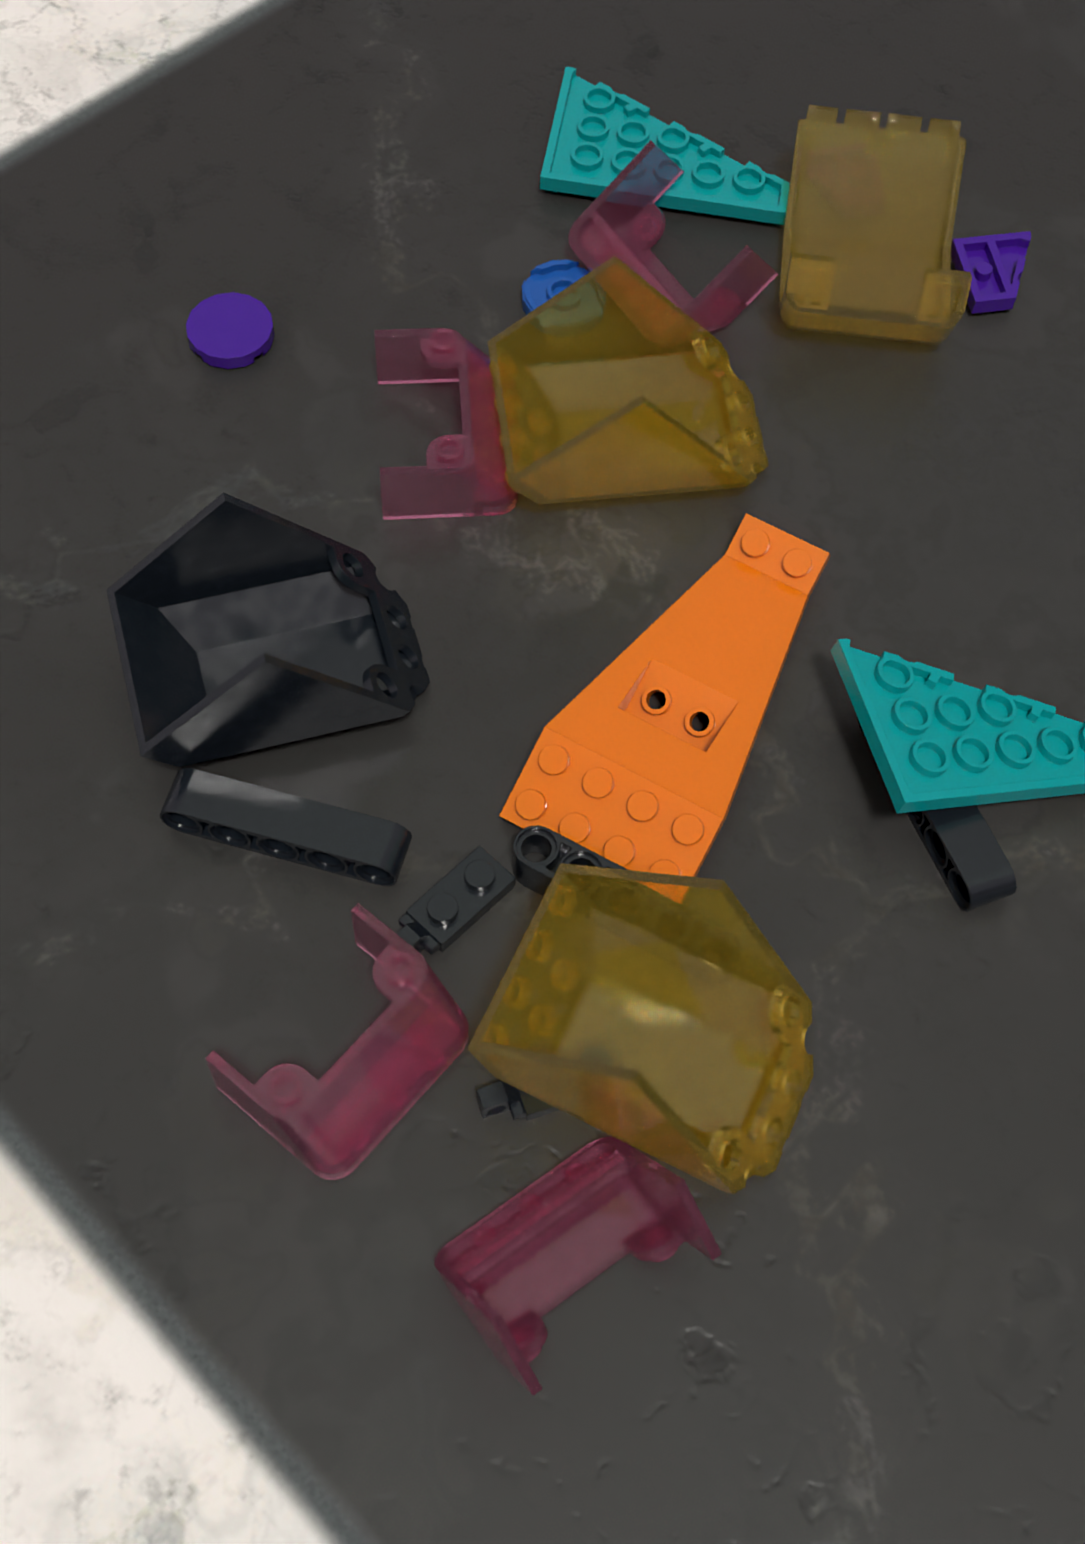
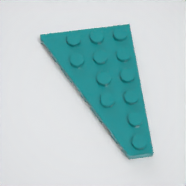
(603, 131)
(954, 742)

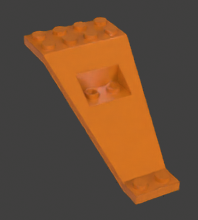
(641, 777)

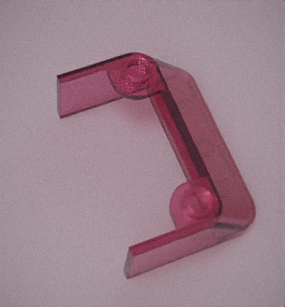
(629, 223)
(462, 470)
(379, 1077)
(561, 1238)

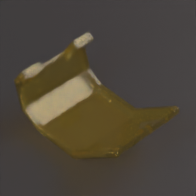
(873, 227)

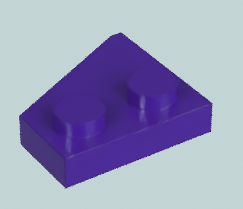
(995, 268)

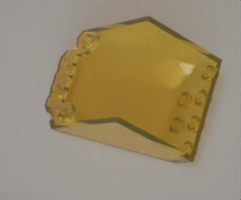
(619, 397)
(655, 1021)

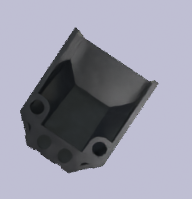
(258, 638)

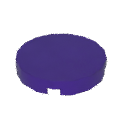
(230, 330)

